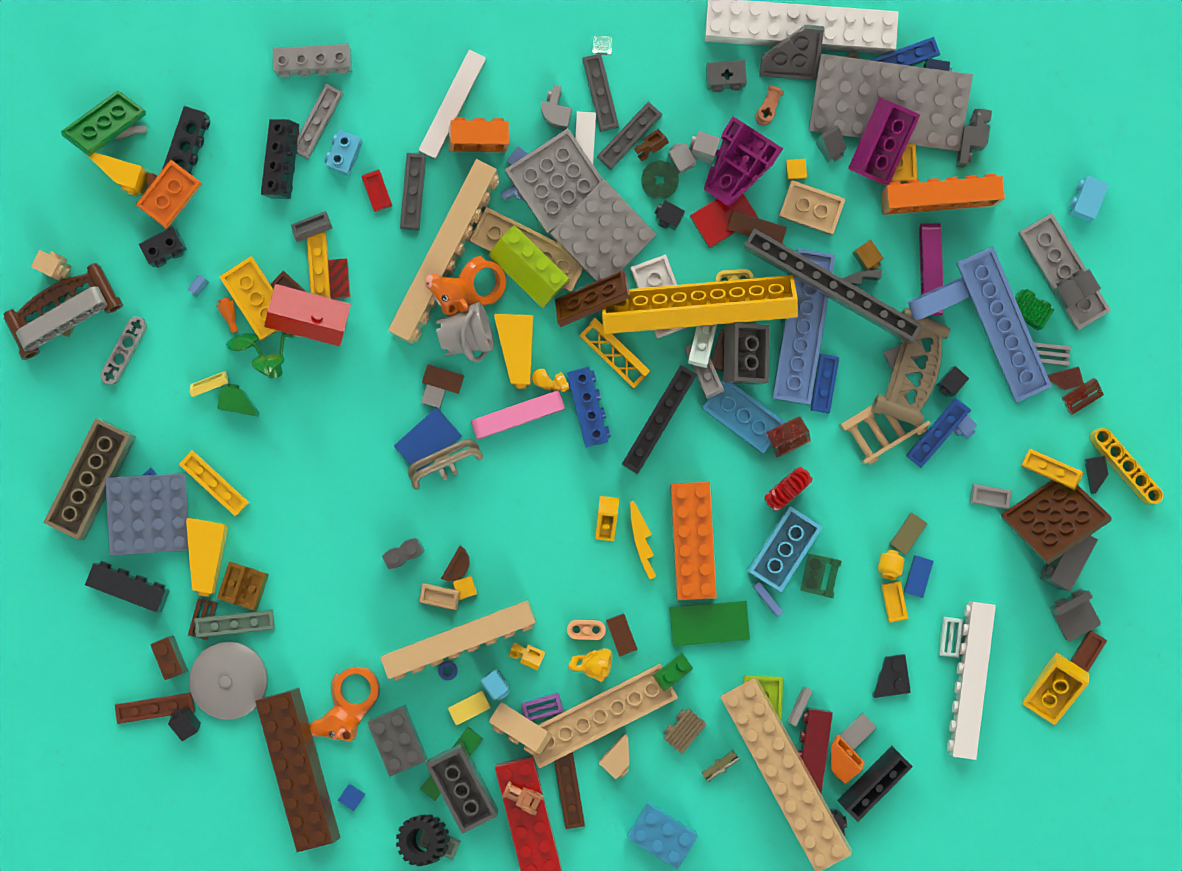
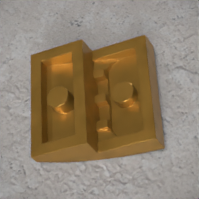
(243, 586)

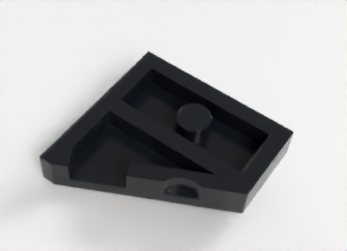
(893, 677)

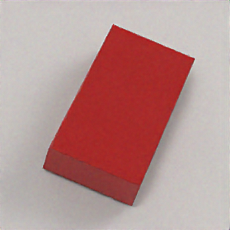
(376, 190)

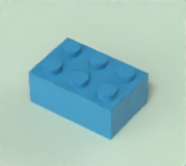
(662, 835)

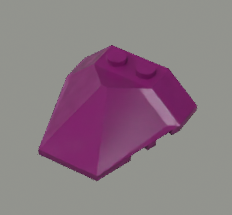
(739, 161)

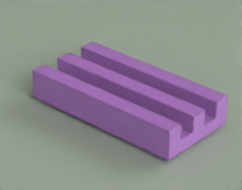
(542, 699)

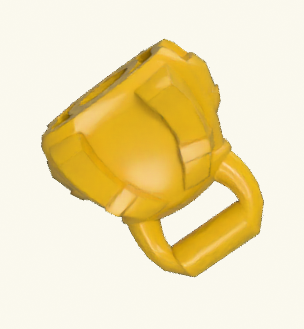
(594, 664)

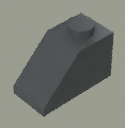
(832, 144)

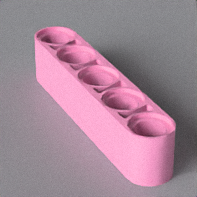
(518, 414)

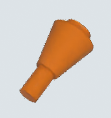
(227, 310)

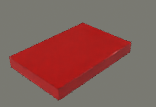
(714, 219)

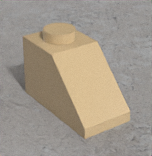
(617, 758)

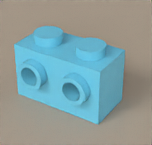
(343, 153)

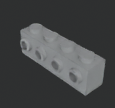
(312, 60)

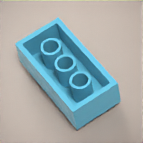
(784, 549)

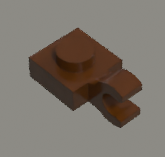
(653, 143)

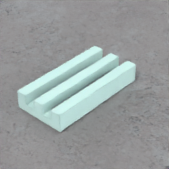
(950, 637)

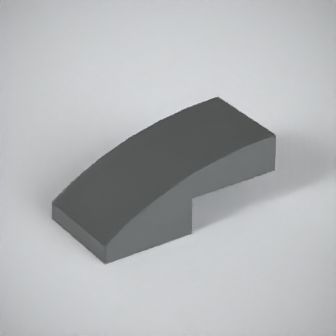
(856, 278)

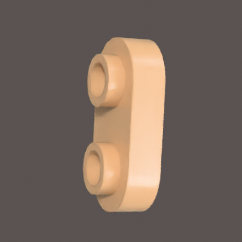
(586, 629)

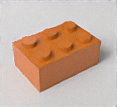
(478, 135)

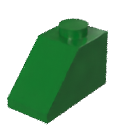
(236, 401)

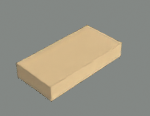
(439, 596)

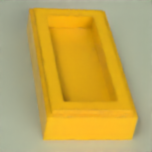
(894, 601)

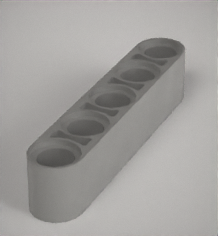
(61, 318)

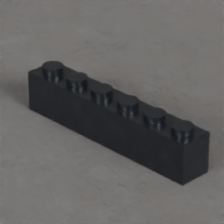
(659, 419)

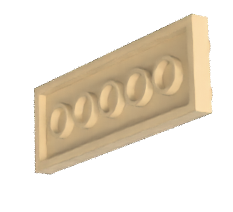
(495, 225)

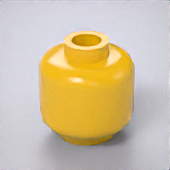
(890, 565)

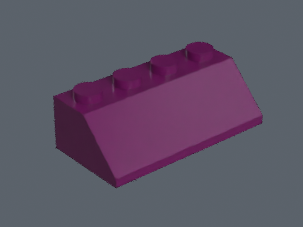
(884, 141)

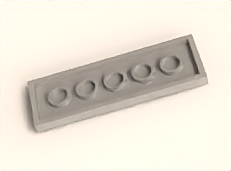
(1059, 261)

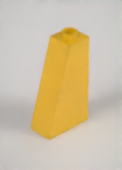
(516, 342)
(206, 551)

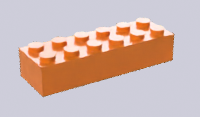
(942, 195)
(693, 540)

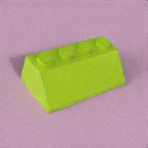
(528, 266)

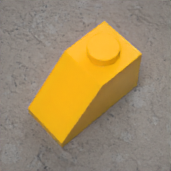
(607, 518)

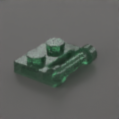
(814, 575)

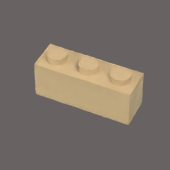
(520, 729)

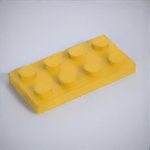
(251, 293)

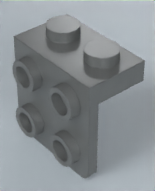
(1075, 614)

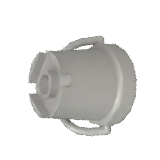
(466, 333)

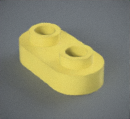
(734, 274)

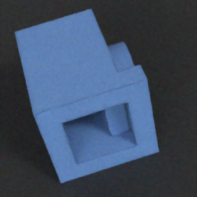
(966, 427)

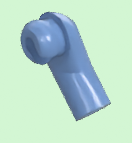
(511, 192)

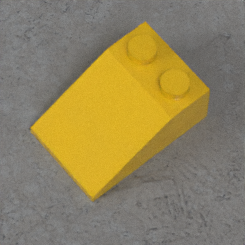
(127, 175)
(1056, 688)

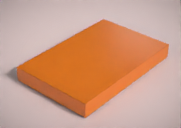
(168, 194)

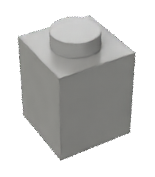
(681, 158)

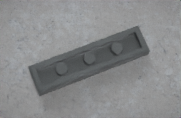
(600, 92)
(629, 135)
(413, 191)

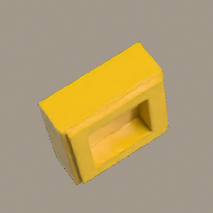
(796, 169)
(466, 587)

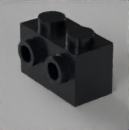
(163, 247)

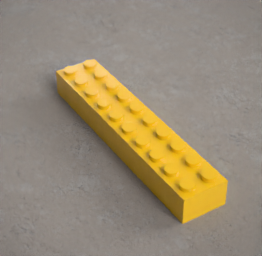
(703, 304)

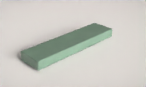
(234, 623)

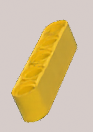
(1134, 468)

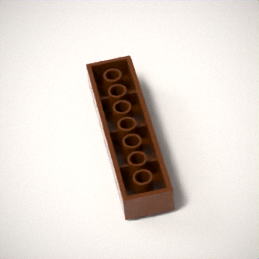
(298, 770)

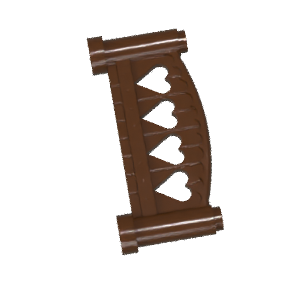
(94, 277)

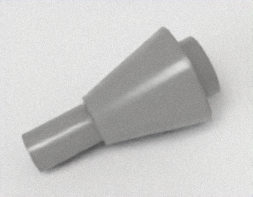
(132, 131)

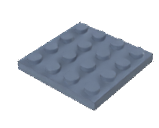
(147, 513)

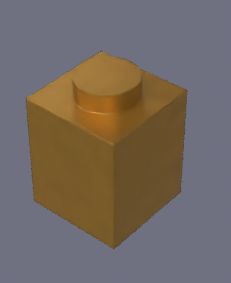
(868, 256)

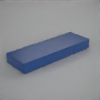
(824, 383)

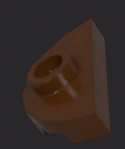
(458, 566)

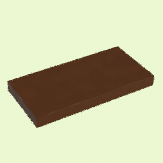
(592, 298)

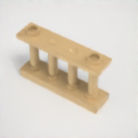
(868, 416)

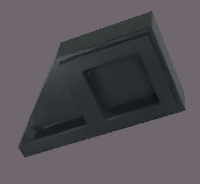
(1096, 472)

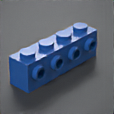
(587, 406)

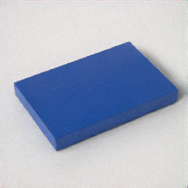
(427, 438)

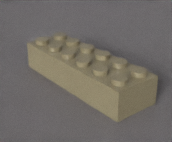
(85, 482)

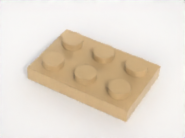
(812, 207)

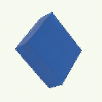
(351, 797)

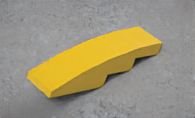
(640, 532)

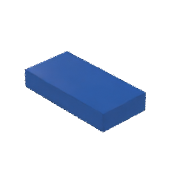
(918, 576)

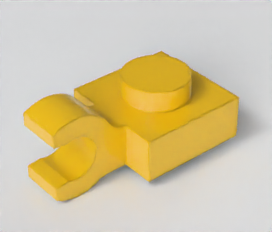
(529, 656)

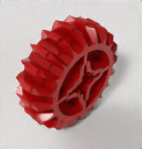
(788, 488)

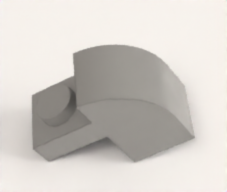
(554, 114)

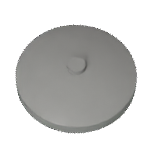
(228, 680)

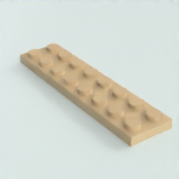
(603, 715)

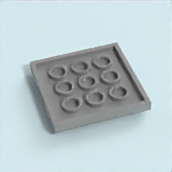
(554, 179)
(603, 232)

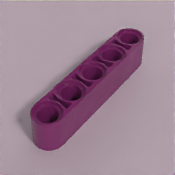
(931, 258)

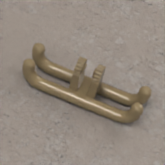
(442, 460)

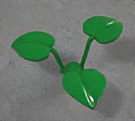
(267, 365)

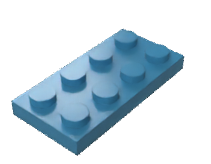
(743, 415)

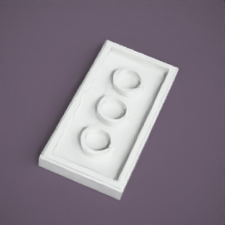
(655, 274)

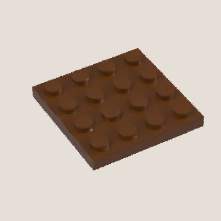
(1055, 519)

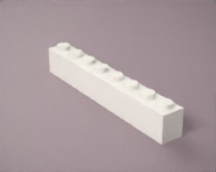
(972, 680)

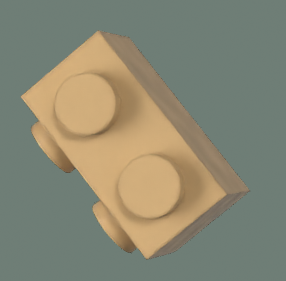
(52, 265)

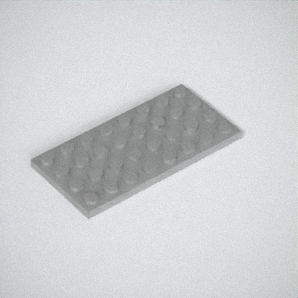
(851, 87)

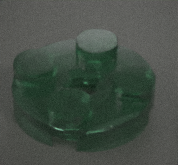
(648, 180)

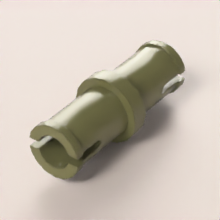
(720, 766)

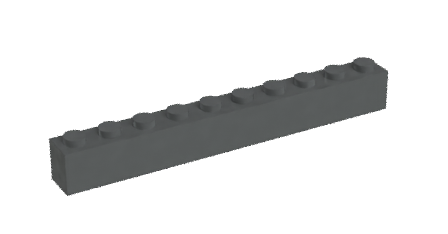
(832, 286)

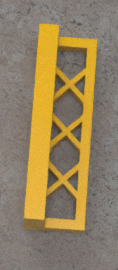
(620, 348)

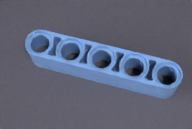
(938, 299)

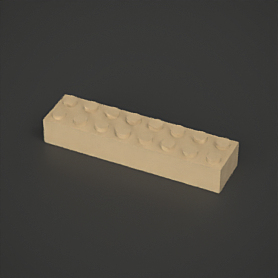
(458, 639)

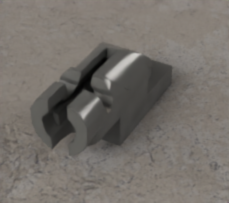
(974, 136)

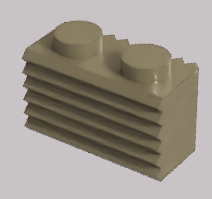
(684, 730)

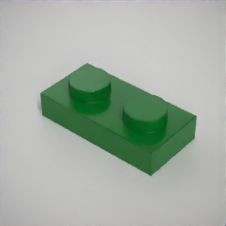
(672, 672)

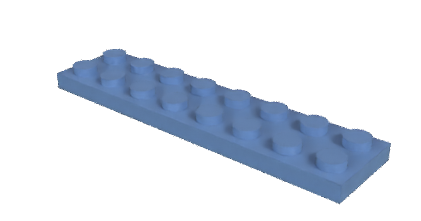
(1004, 324)
(802, 339)

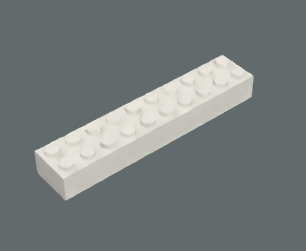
(773, 22)

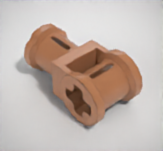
(769, 105)
(523, 797)

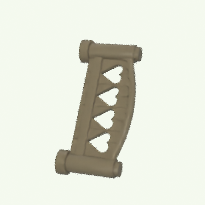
(893, 402)

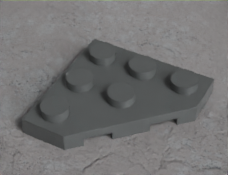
(795, 56)

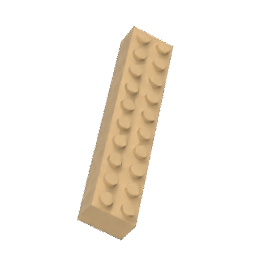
(445, 250)
(786, 775)

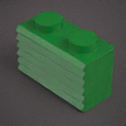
(1034, 311)

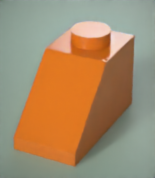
(845, 760)

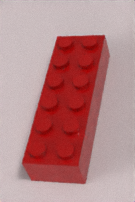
(530, 832)

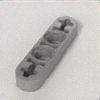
(121, 349)

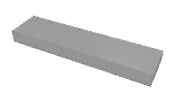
(318, 120)

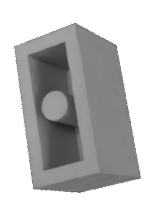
(704, 147)

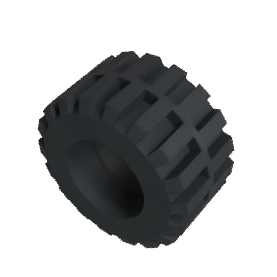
(408, 843)

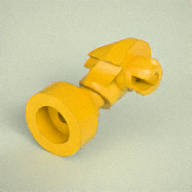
(541, 379)

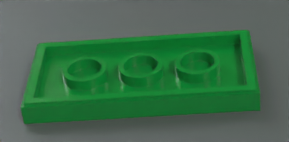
(103, 123)
(709, 623)

